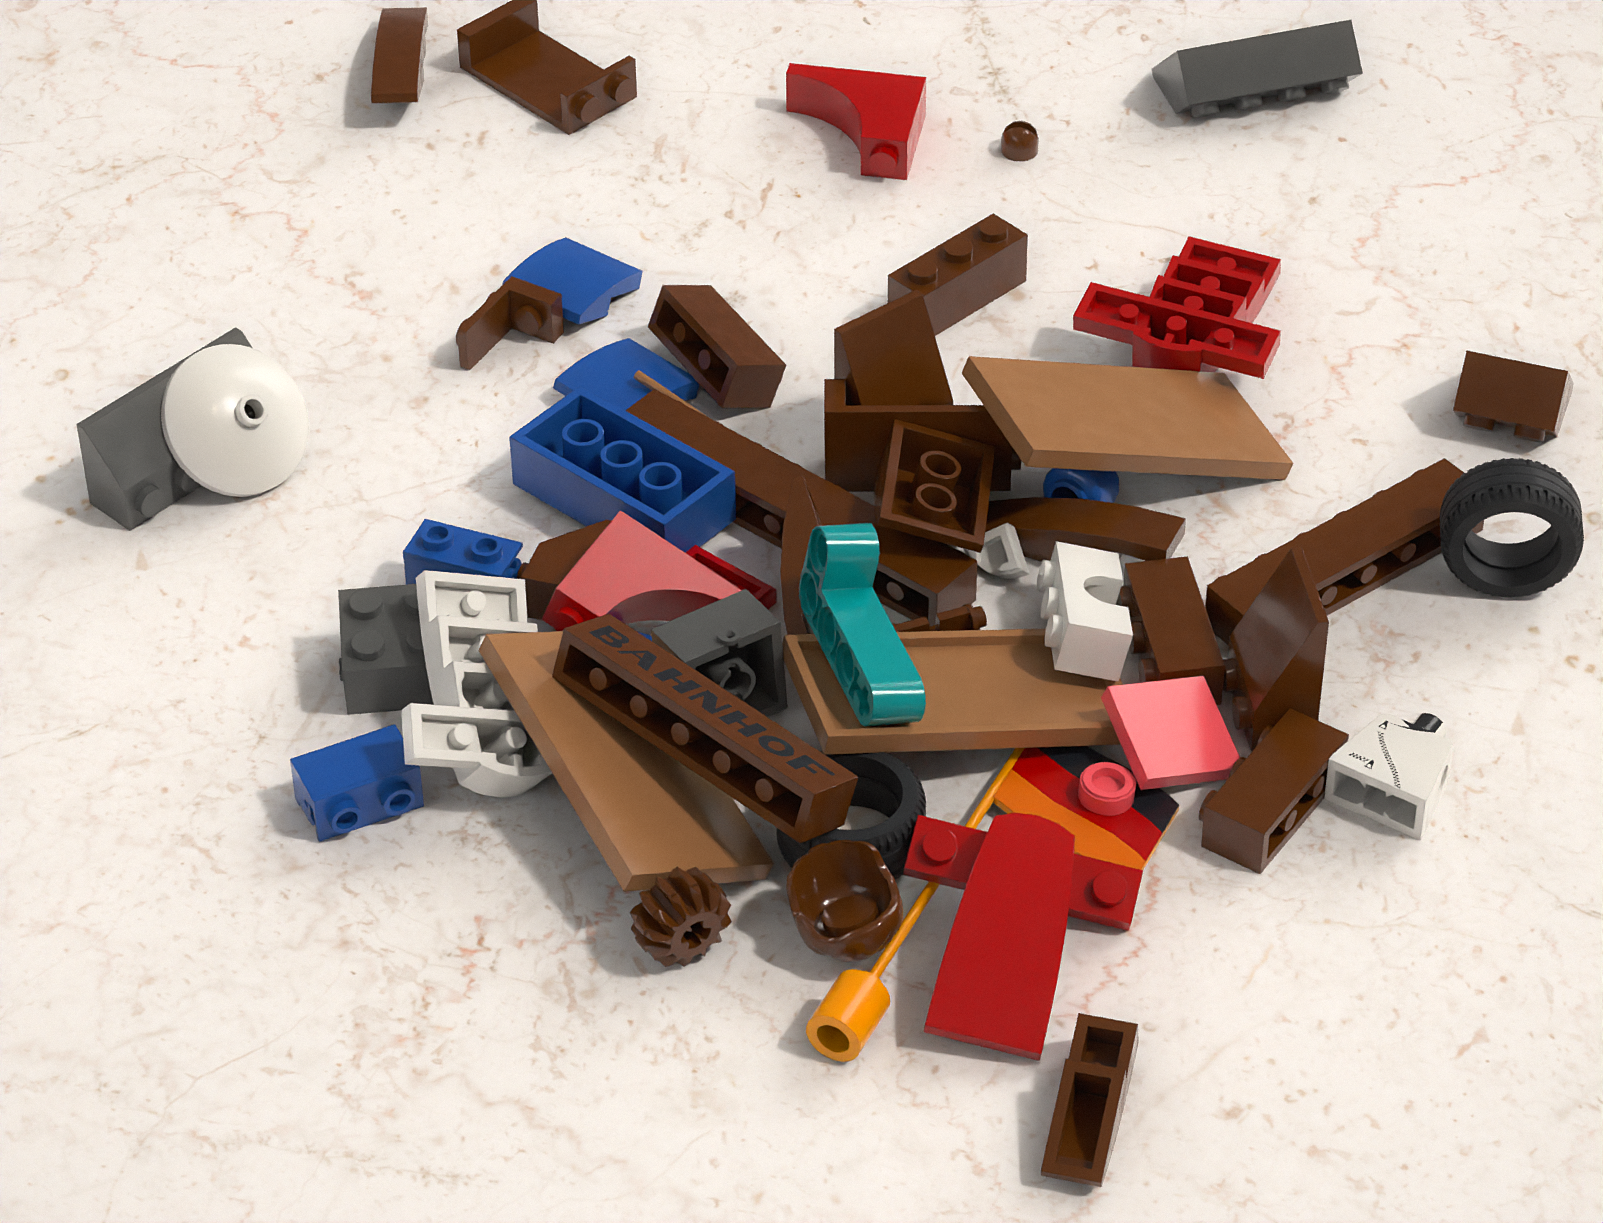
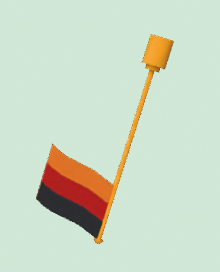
(1030, 782)

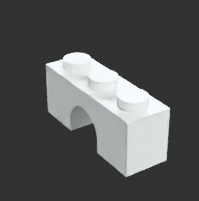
(1079, 602)

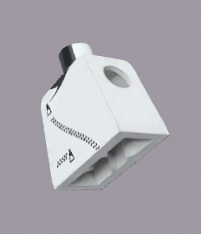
(1393, 772)

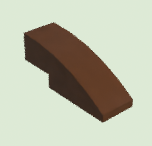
(1090, 1100)

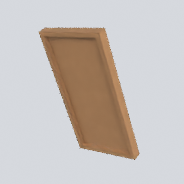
(1125, 419)
(978, 690)
(628, 793)

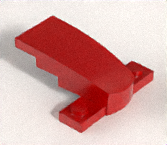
(1195, 313)
(1011, 922)

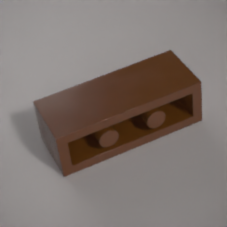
(965, 271)
(716, 346)
(1170, 624)
(1270, 791)

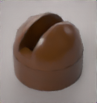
(1019, 141)

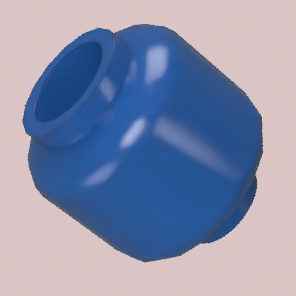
(1081, 484)

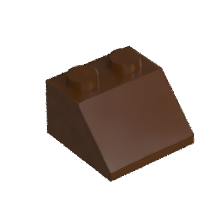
(1512, 395)

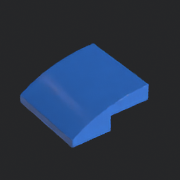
(581, 276)
(611, 374)

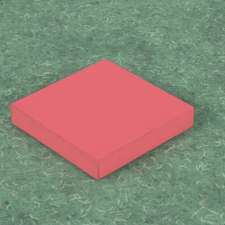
(1171, 732)

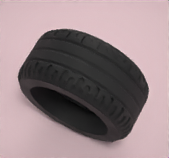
(1507, 488)
(883, 786)

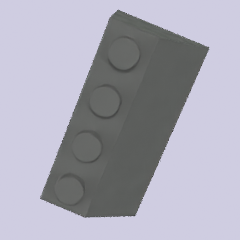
(1260, 68)
(126, 453)

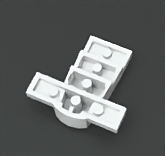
(471, 717)

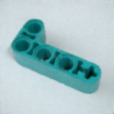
(855, 628)

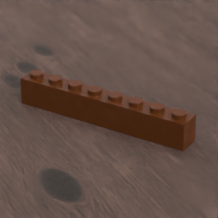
(912, 572)

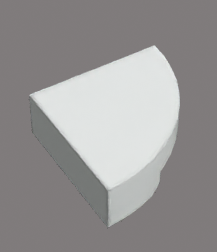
(1001, 553)

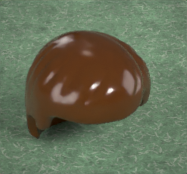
(844, 900)

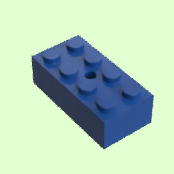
(603, 460)

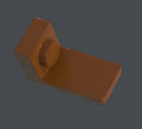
(513, 306)

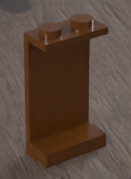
(539, 71)
(859, 435)

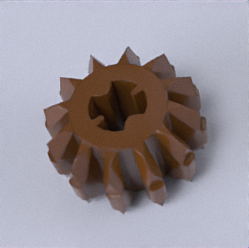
(680, 916)

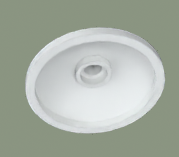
(215, 437)

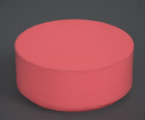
(1107, 788)

